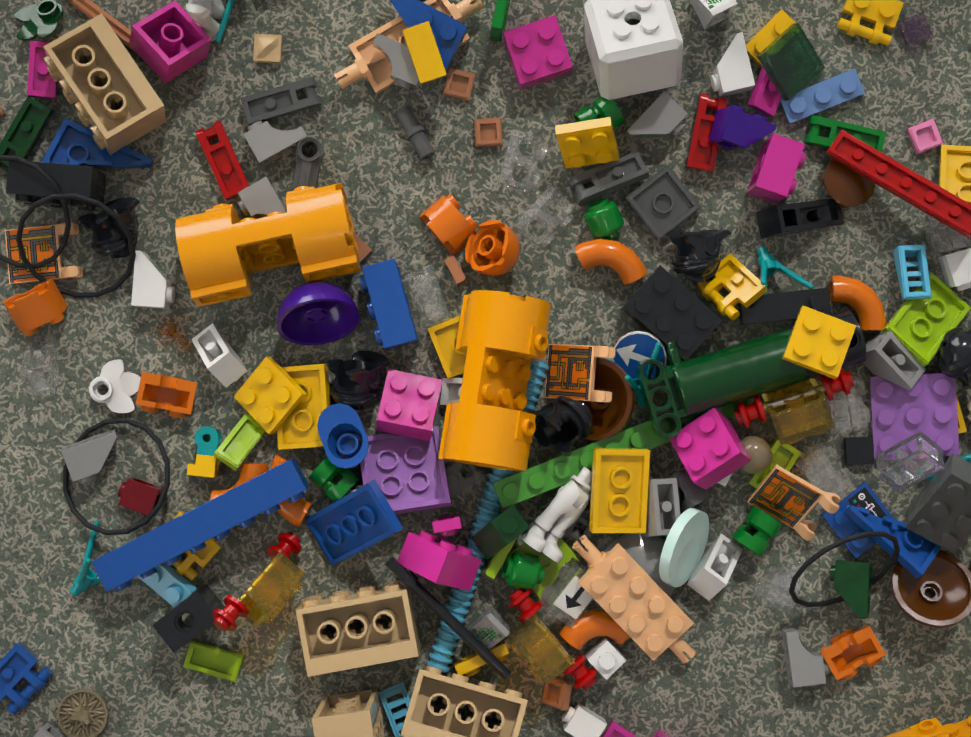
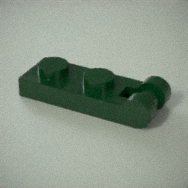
(25, 129)

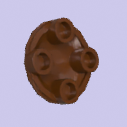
(846, 185)

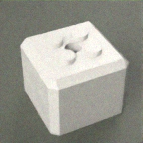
(633, 46)

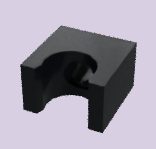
(200, 606)

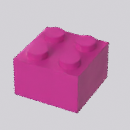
(169, 41)
(537, 52)
(776, 169)
(409, 405)
(710, 448)
(439, 560)

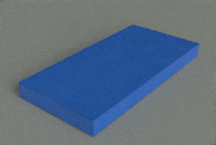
(353, 523)

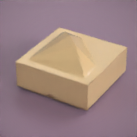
(267, 48)

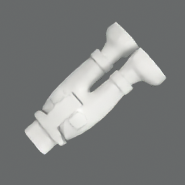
(560, 515)

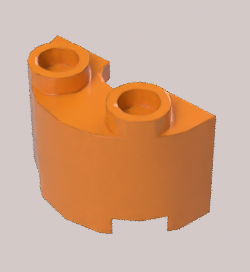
(448, 223)
(36, 307)
(166, 393)
(852, 650)

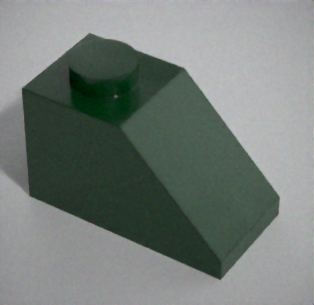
(501, 531)
(854, 584)

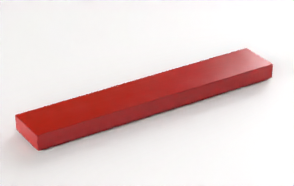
(902, 182)

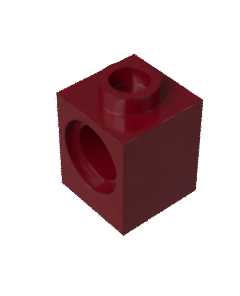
(139, 495)

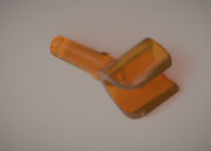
(174, 334)

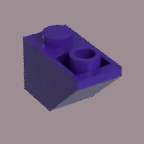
(738, 129)

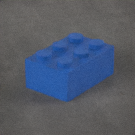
(388, 304)

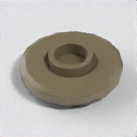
(82, 713)

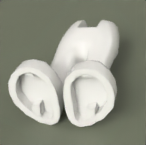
(204, 13)

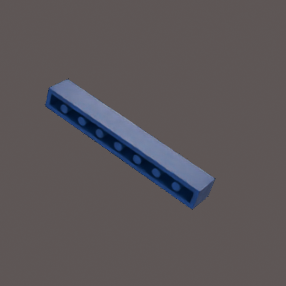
(201, 524)

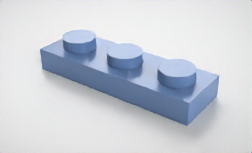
(822, 96)

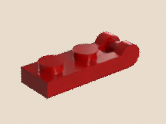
(702, 152)
(223, 160)

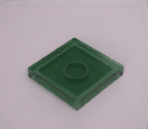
(791, 61)

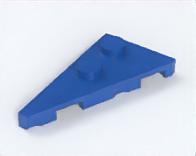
(446, 30)
(77, 147)
(915, 551)

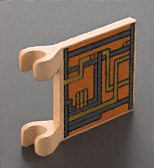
(39, 245)
(573, 372)
(791, 499)

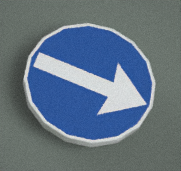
(635, 348)

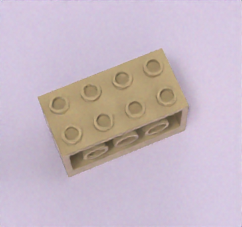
(104, 84)
(354, 646)
(455, 693)
(349, 715)

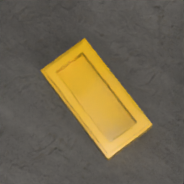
(424, 52)

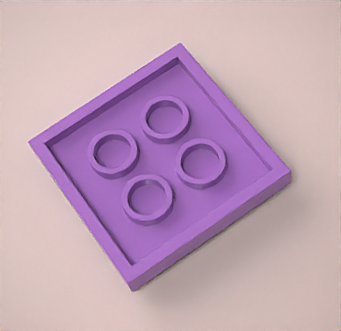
(924, 408)
(407, 471)

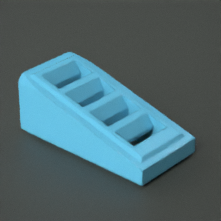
(919, 253)
(391, 691)

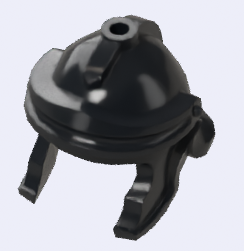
(107, 233)
(697, 253)
(955, 354)
(357, 378)
(562, 423)

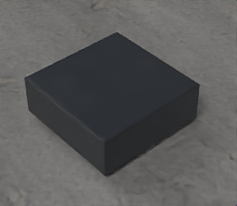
(858, 450)

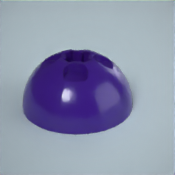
(317, 314)

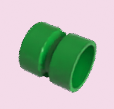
(601, 109)
(326, 472)
(757, 521)

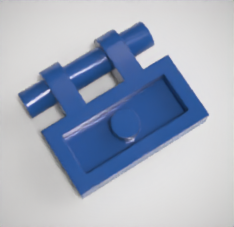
(13, 668)

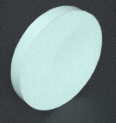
(684, 547)

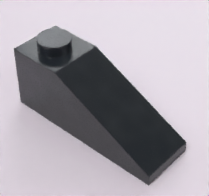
(798, 217)
(785, 306)

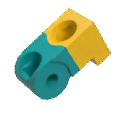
(208, 441)

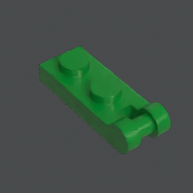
(869, 136)

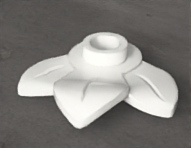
(120, 387)

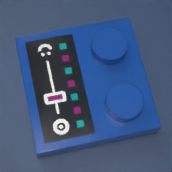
(844, 526)

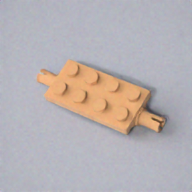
(375, 65)
(634, 600)

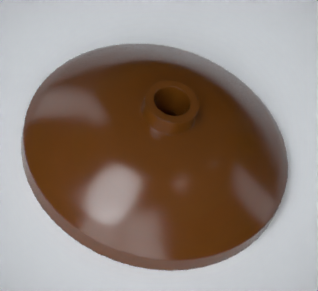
(610, 417)
(947, 582)

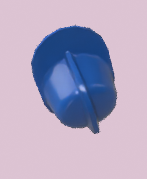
(343, 436)

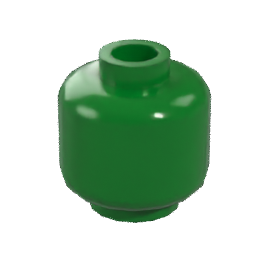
(603, 219)
(522, 571)

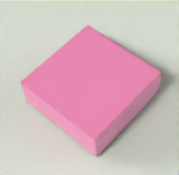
(924, 136)

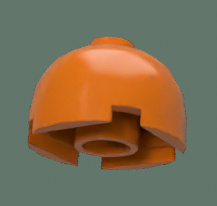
(492, 249)

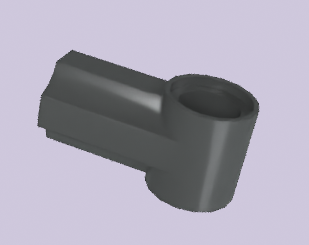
(307, 168)

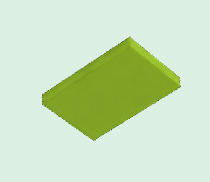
(924, 322)

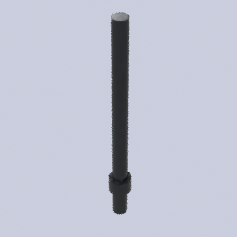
(410, 581)

